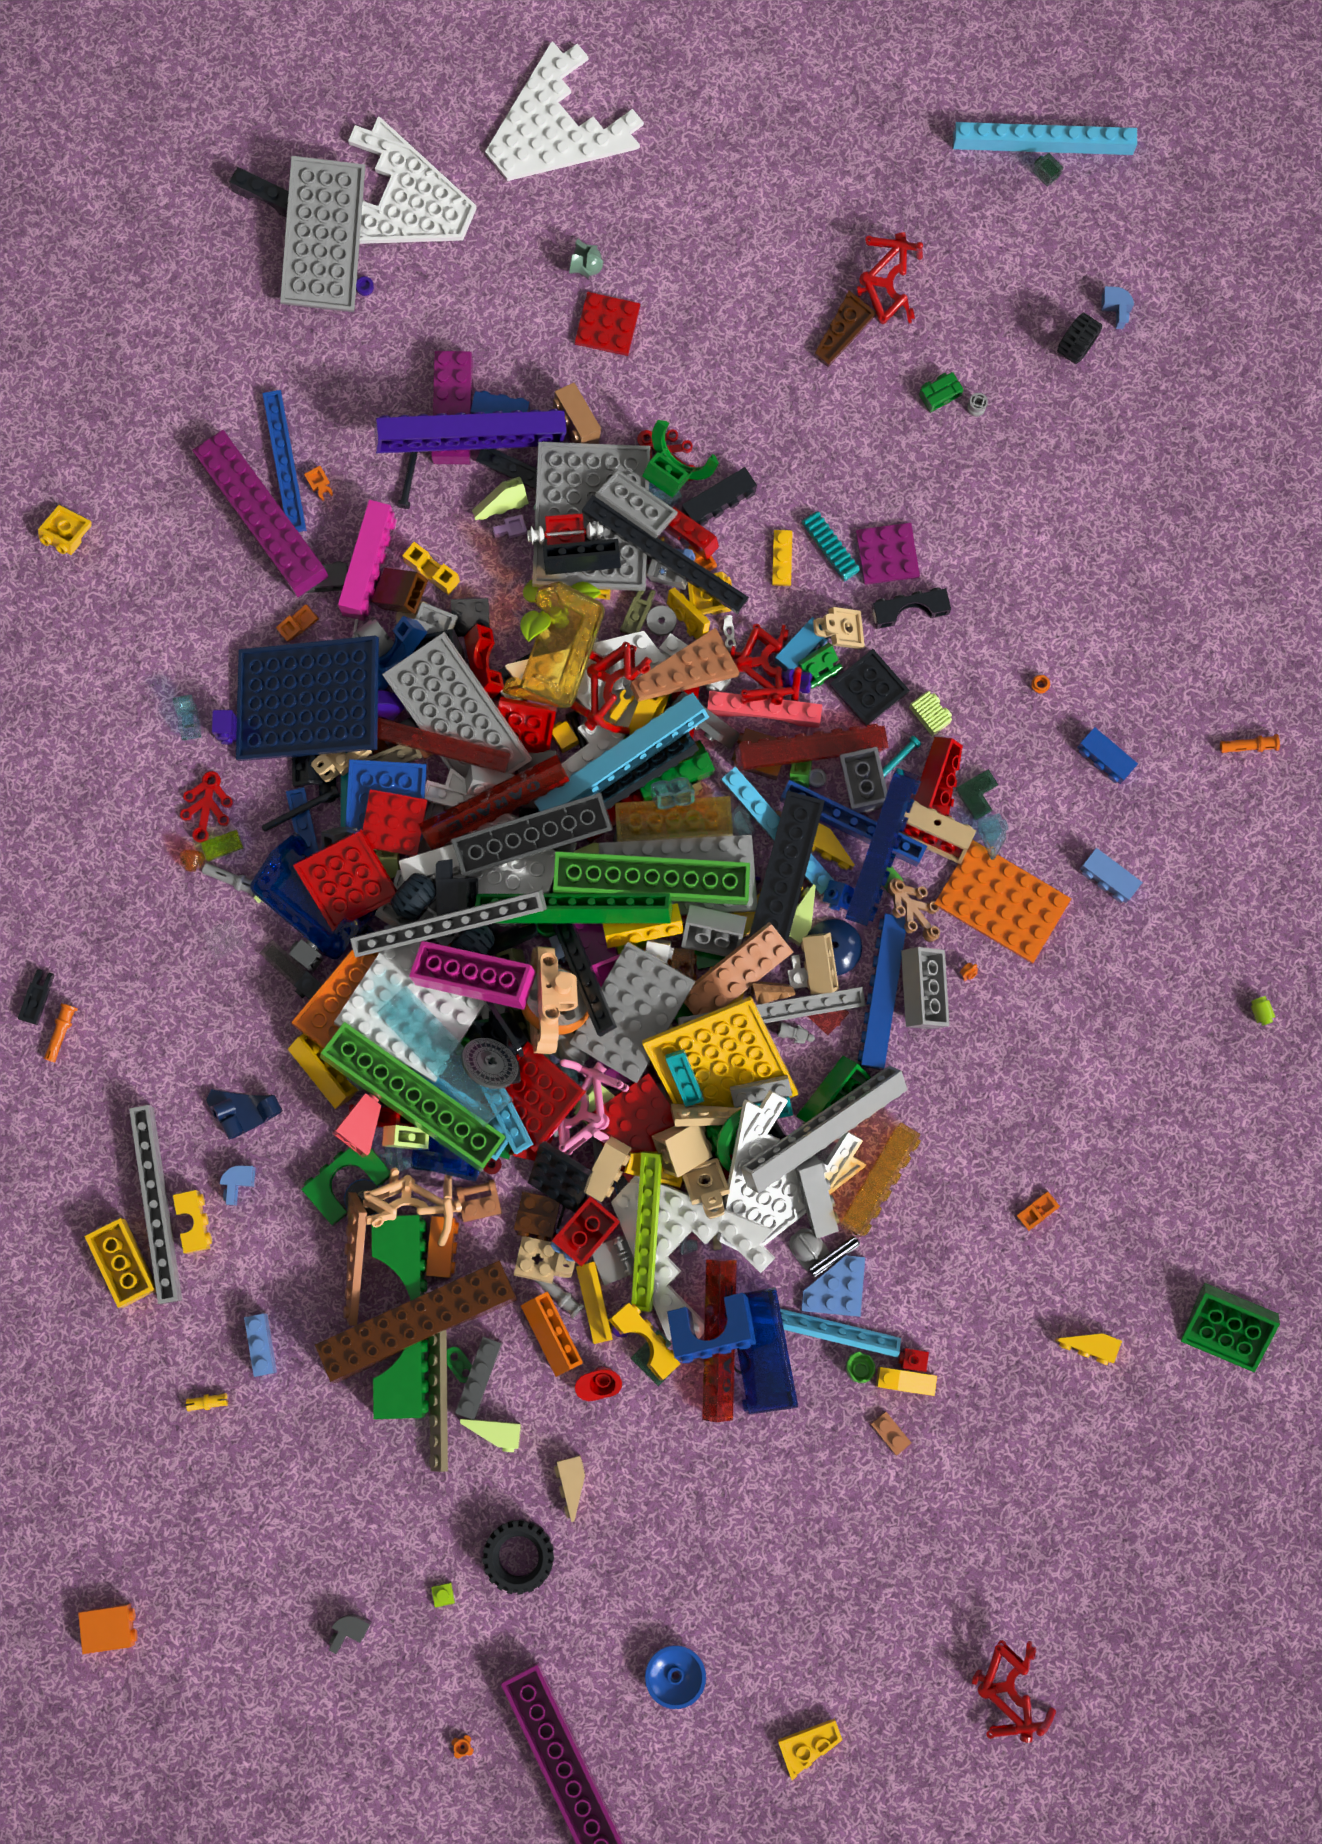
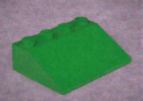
(1230, 1327)

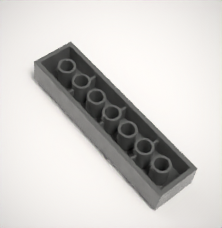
(531, 834)

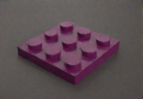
(887, 553)

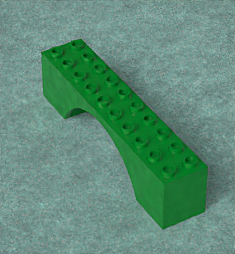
(402, 1388)

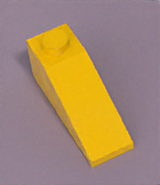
(906, 1381)

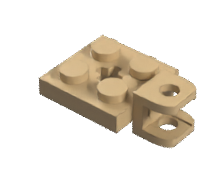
(834, 626)
(337, 763)
(710, 1193)
(546, 1270)

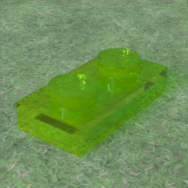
(222, 845)

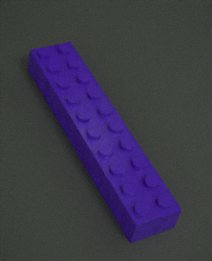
(468, 431)

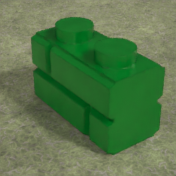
(941, 391)

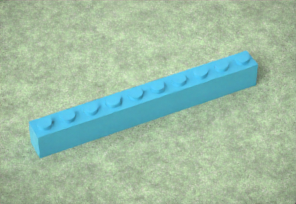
(1044, 138)
(628, 753)

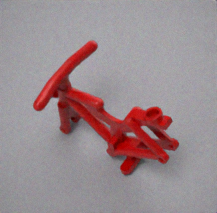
(869, 279)
(745, 663)
(597, 671)
(988, 1689)

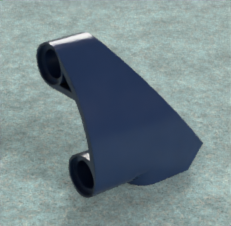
(240, 1111)

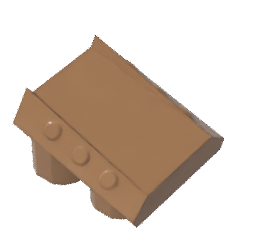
(767, 991)

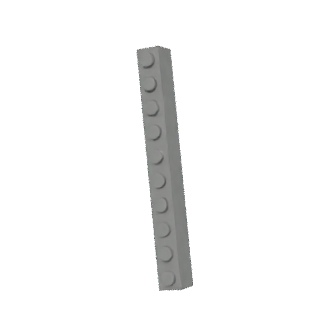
(448, 923)
(823, 1129)
(155, 1204)

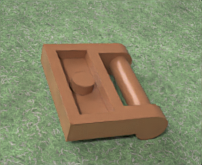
(480, 1207)

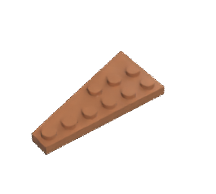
(693, 666)
(354, 1250)

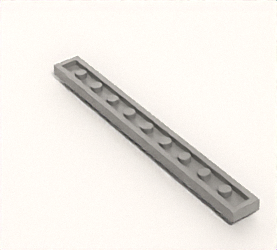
(804, 1005)

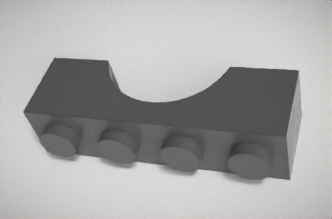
(478, 1378)

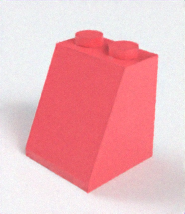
(360, 1124)

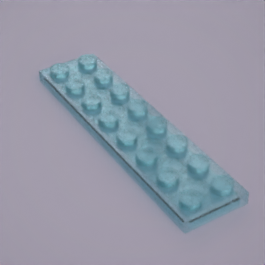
(441, 1054)

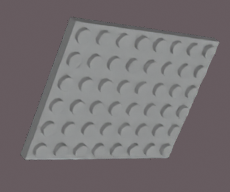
(565, 483)

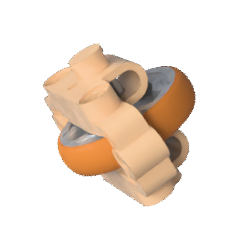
(553, 1002)

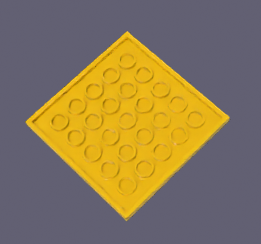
(723, 1050)

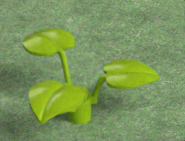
(537, 622)

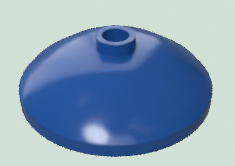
(675, 1692)

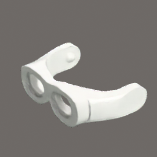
(728, 624)

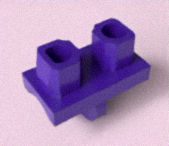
(805, 684)

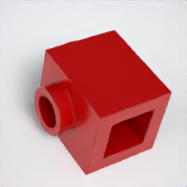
(913, 1359)

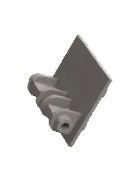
(614, 1260)

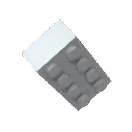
(925, 988)

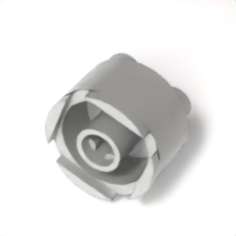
(373, 628)

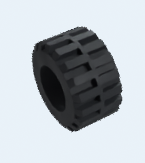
(1079, 338)

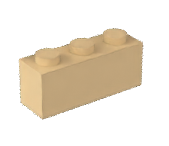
(820, 963)
(608, 1168)

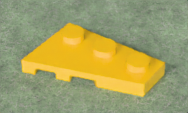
(685, 611)

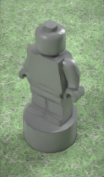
(799, 1034)

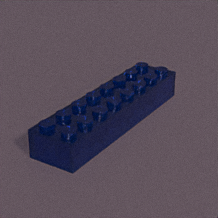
(881, 848)

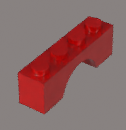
(479, 644)

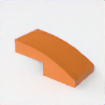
(298, 623)
(1038, 1210)

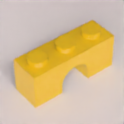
(424, 564)
(197, 1238)

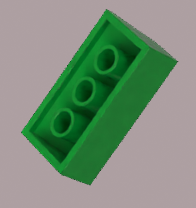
(694, 768)
(839, 1082)

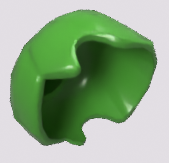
(857, 1372)

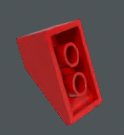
(586, 1231)

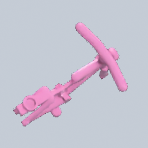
(597, 1121)

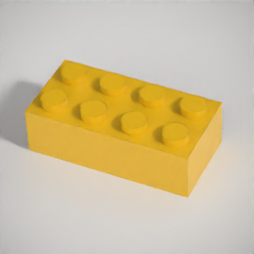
(121, 1263)

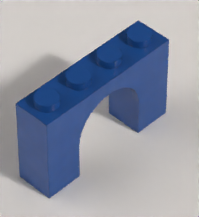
(737, 1334)

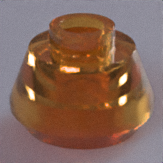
(191, 860)

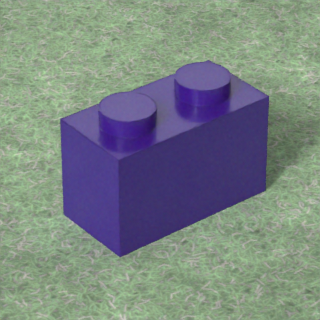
(224, 726)

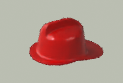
(598, 1384)

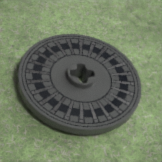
(494, 1076)

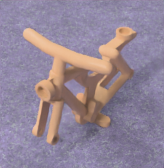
(405, 1185)

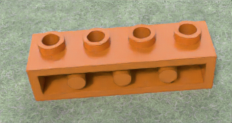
(551, 1334)

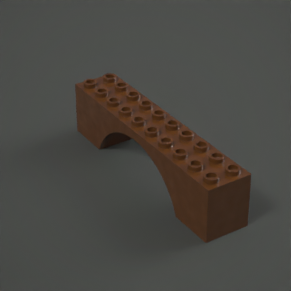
(415, 1321)

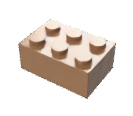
(579, 419)

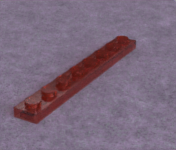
(443, 745)

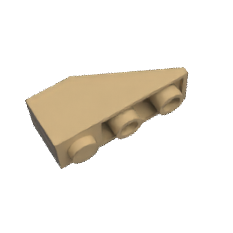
(572, 1478)

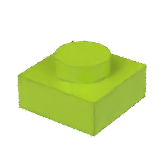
(443, 1594)

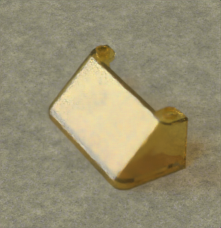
(562, 649)

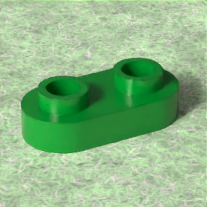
(460, 1364)

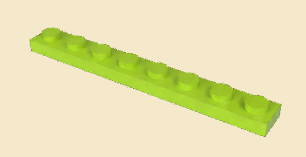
(646, 1230)

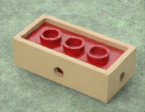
(939, 832)

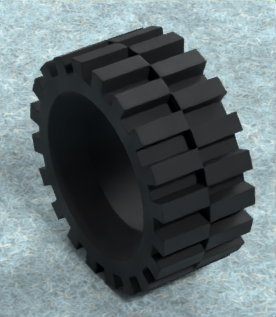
(499, 1575)

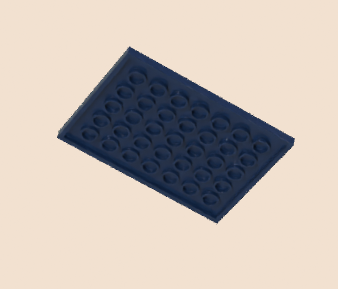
(307, 698)

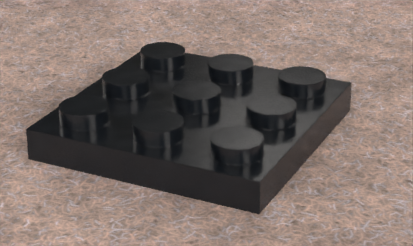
(869, 687)
(560, 1176)

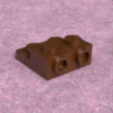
(536, 1216)

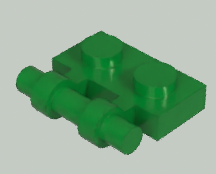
(819, 660)

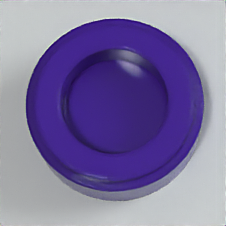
(364, 286)

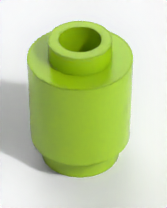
(1262, 1010)

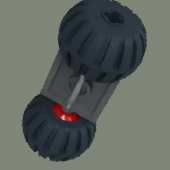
(414, 897)

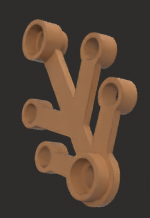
(912, 907)

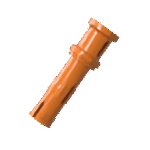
(1259, 743)
(62, 1023)

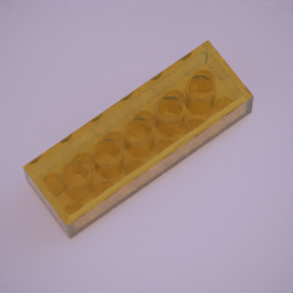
(700, 819)
(879, 1180)

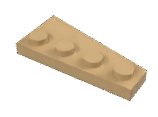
(700, 1115)

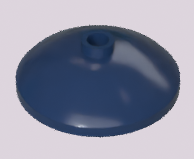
(848, 941)

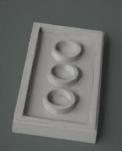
(636, 504)

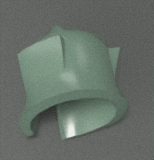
(586, 260)

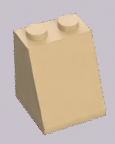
(682, 1148)

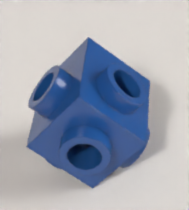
(838, 895)

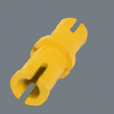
(206, 1402)

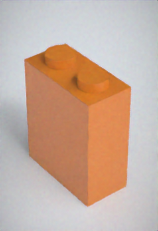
(107, 1628)

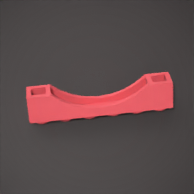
(789, 711)

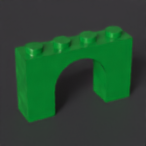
(320, 1188)

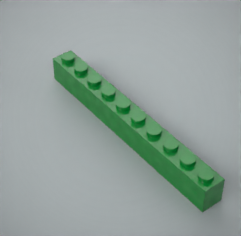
(594, 908)

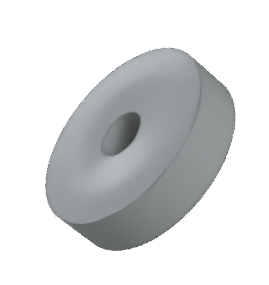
(664, 628)

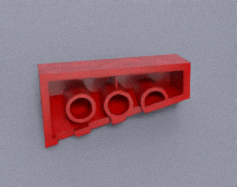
(939, 775)

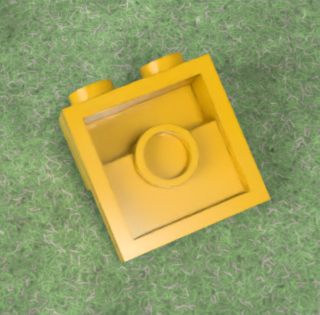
(63, 530)
(704, 602)

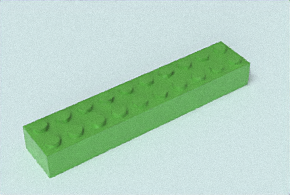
(683, 878)
(411, 1096)

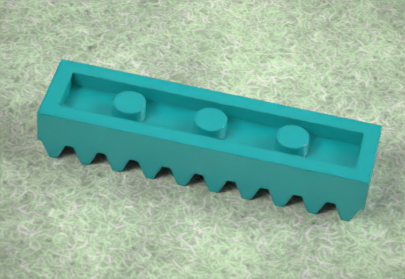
(830, 546)

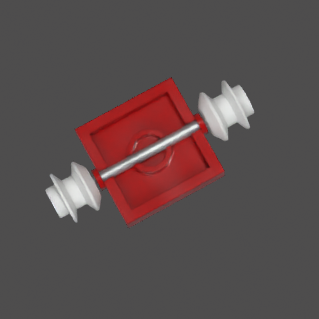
(565, 529)

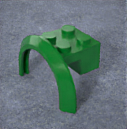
(666, 471)
(724, 1138)

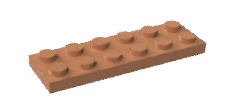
(738, 971)

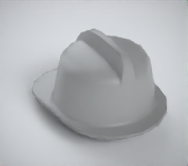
(568, 1051)
(807, 1248)

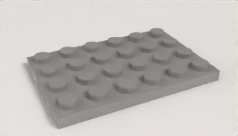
(643, 1001)

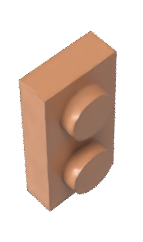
(891, 1433)

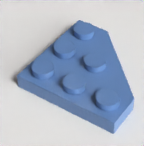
(837, 1289)

